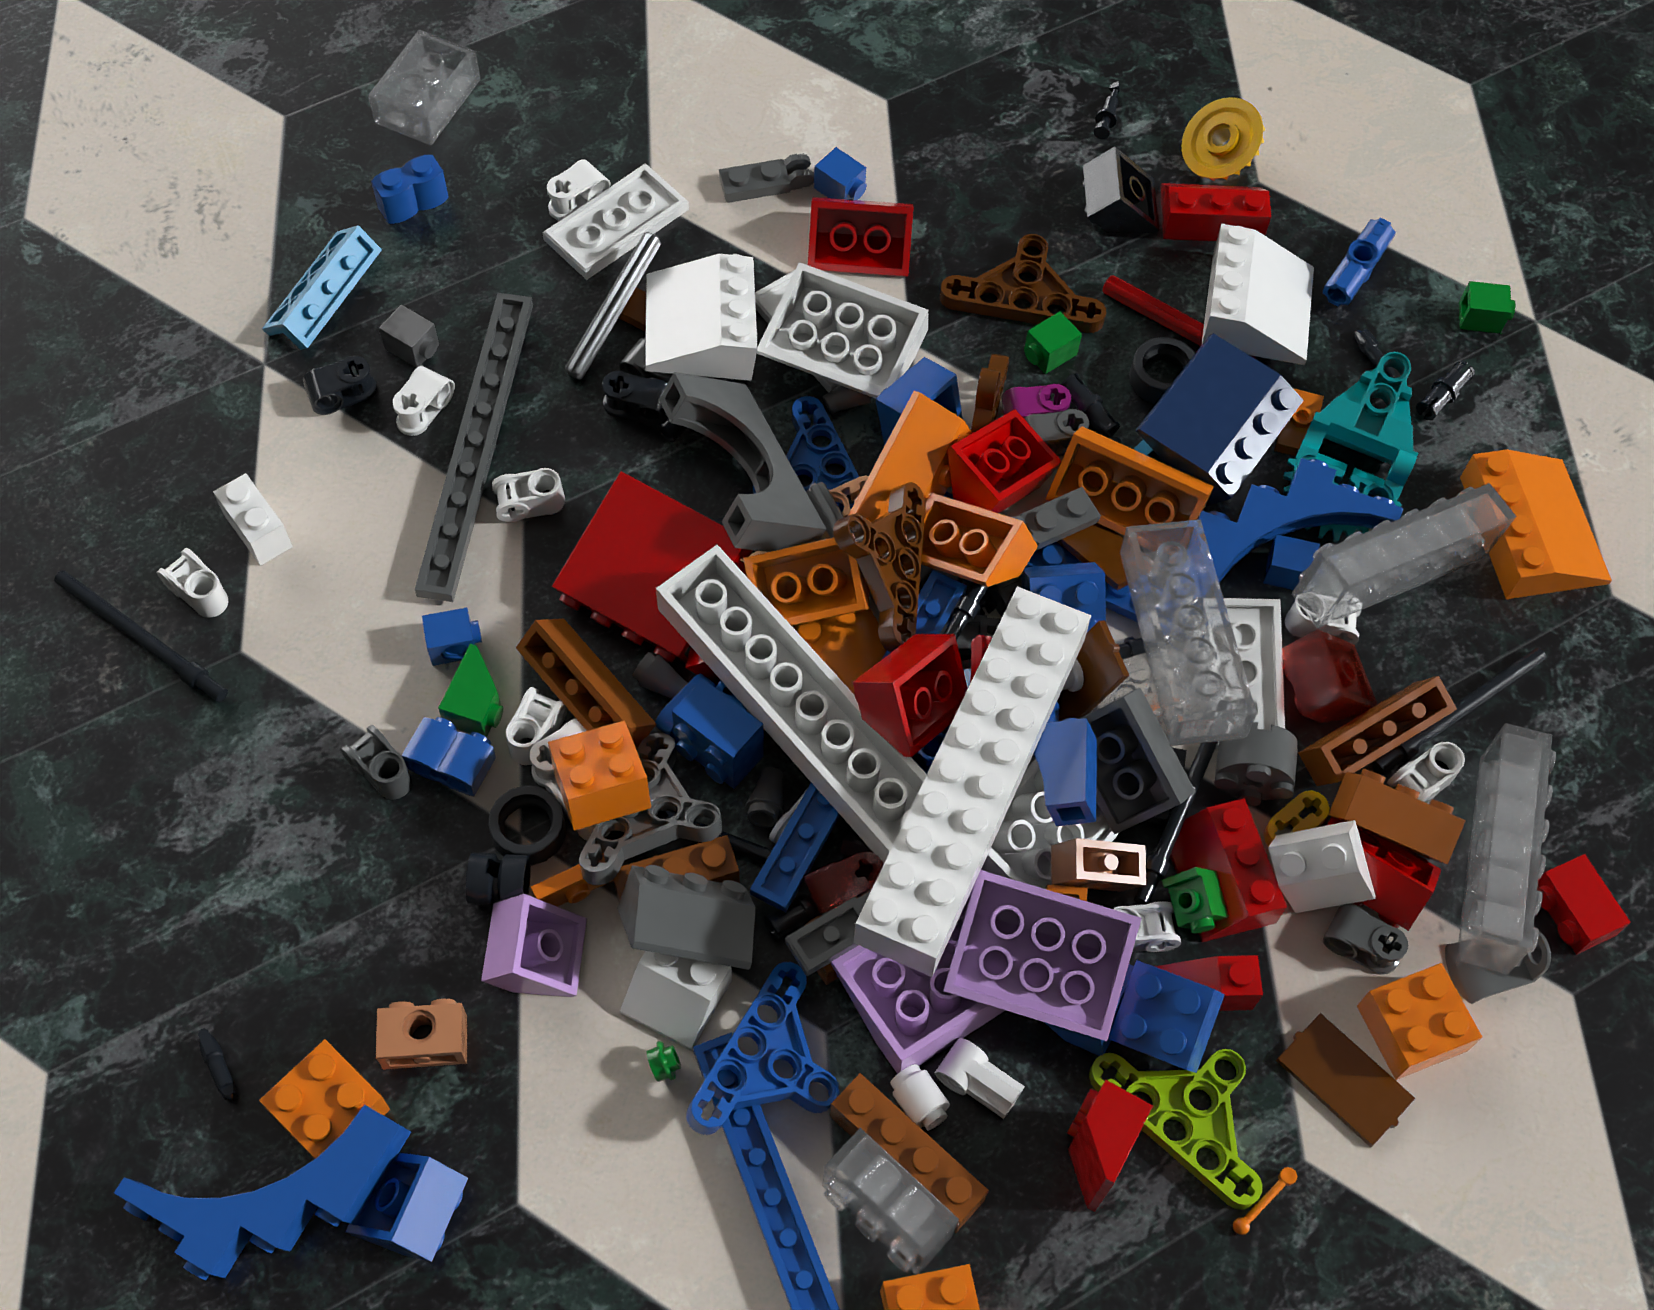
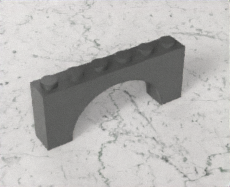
(727, 413)

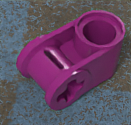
(1036, 399)

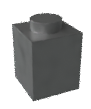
(409, 336)

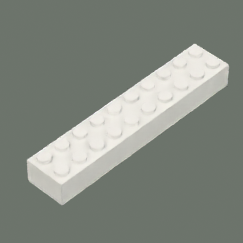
(792, 695)
(971, 783)

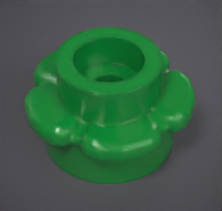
(663, 1061)

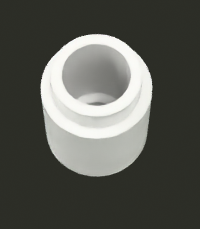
(920, 1097)

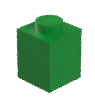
(1486, 307)
(1052, 342)

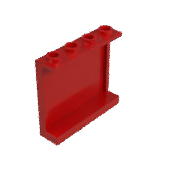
(630, 551)

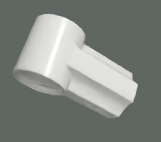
(969, 1072)

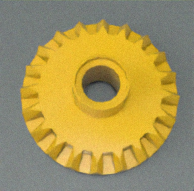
(1213, 126)

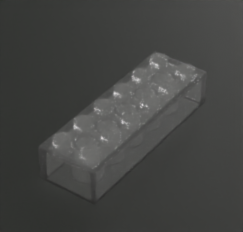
(1402, 554)
(1187, 633)
(1506, 851)

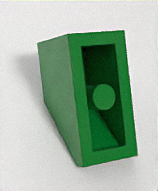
(472, 696)

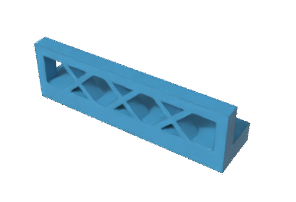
(323, 287)

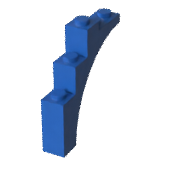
(1308, 503)
(1068, 767)
(336, 1182)

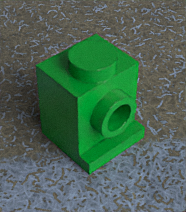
(1196, 899)

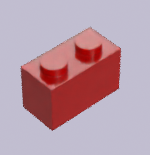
(1581, 904)

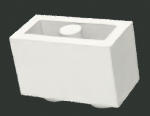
(253, 519)

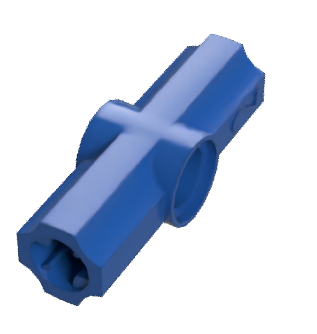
(1359, 262)

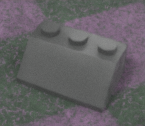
(1135, 763)
(688, 916)

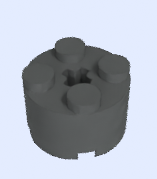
(1258, 765)

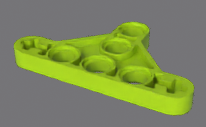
(1203, 1129)

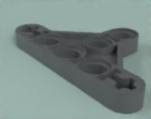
(644, 829)

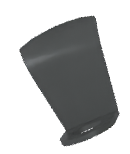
(1477, 984)

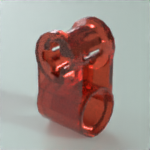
(838, 883)

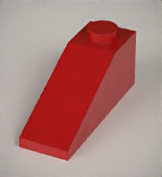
(1232, 975)

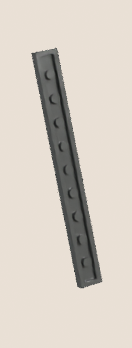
(474, 449)

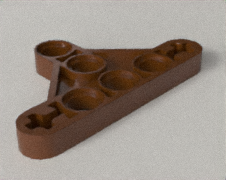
(1008, 287)
(989, 391)
(885, 572)

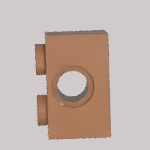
(1098, 864)
(441, 1047)

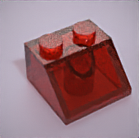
(1327, 677)

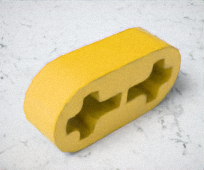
(1291, 815)

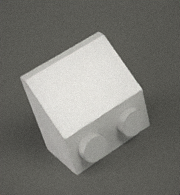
(1322, 867)
(675, 995)

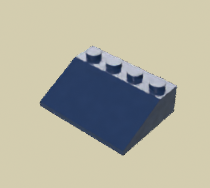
(1219, 416)

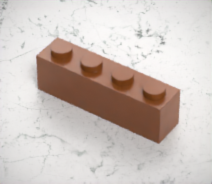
(581, 679)
(1377, 731)
(868, 1108)

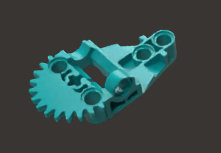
(1368, 430)

